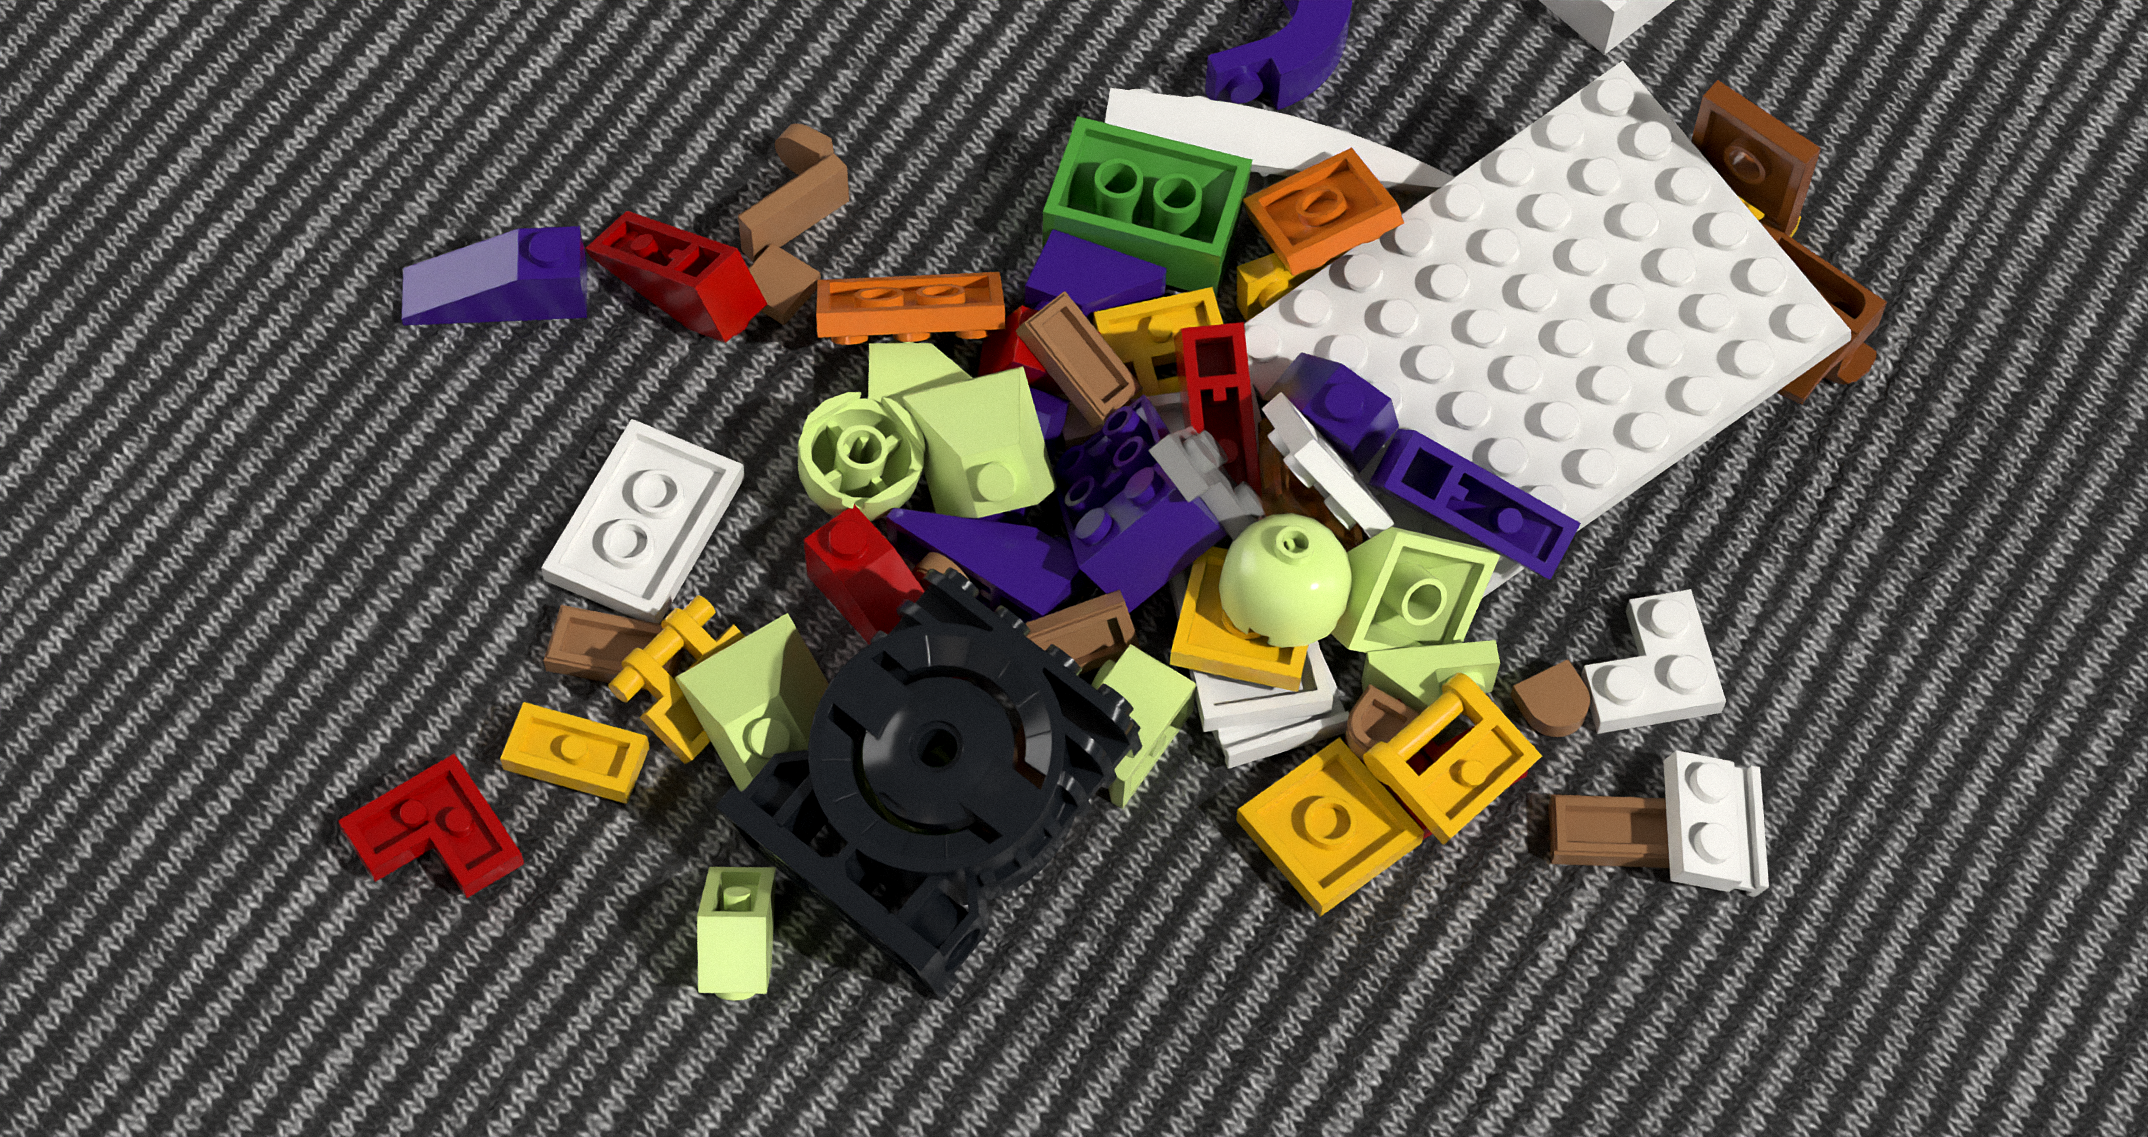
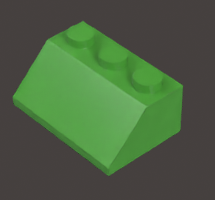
(1150, 200)

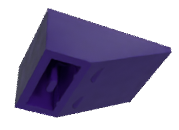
(1124, 510)

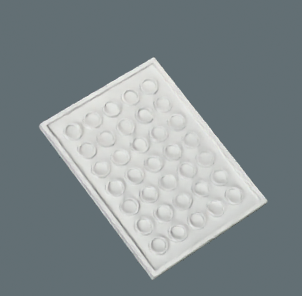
(1564, 310)

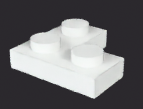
(1668, 679)

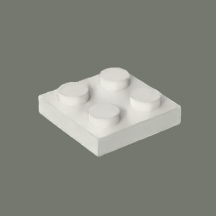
(1321, 465)

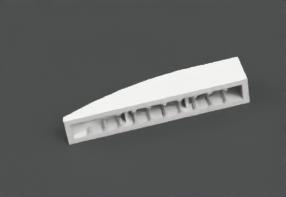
(1273, 140)

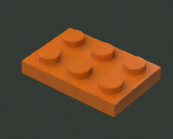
(910, 307)

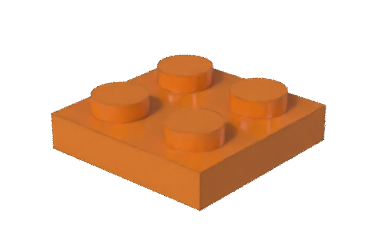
(1323, 211)

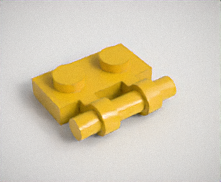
(1146, 330)
(671, 713)

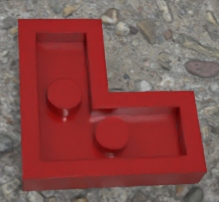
(438, 812)

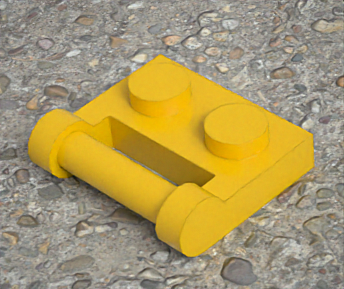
(1468, 773)

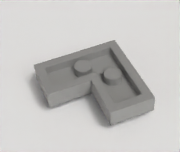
(1197, 470)

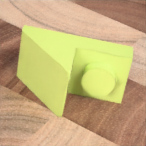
(1420, 672)

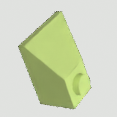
(982, 445)
(1412, 591)
(756, 697)

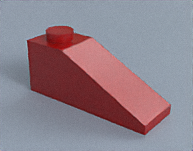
(681, 273)
(1218, 394)
(860, 573)

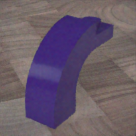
(1286, 63)

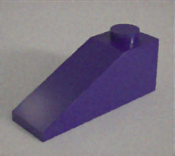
(500, 280)
(1473, 502)
(1003, 560)

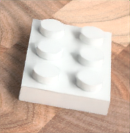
(643, 522)

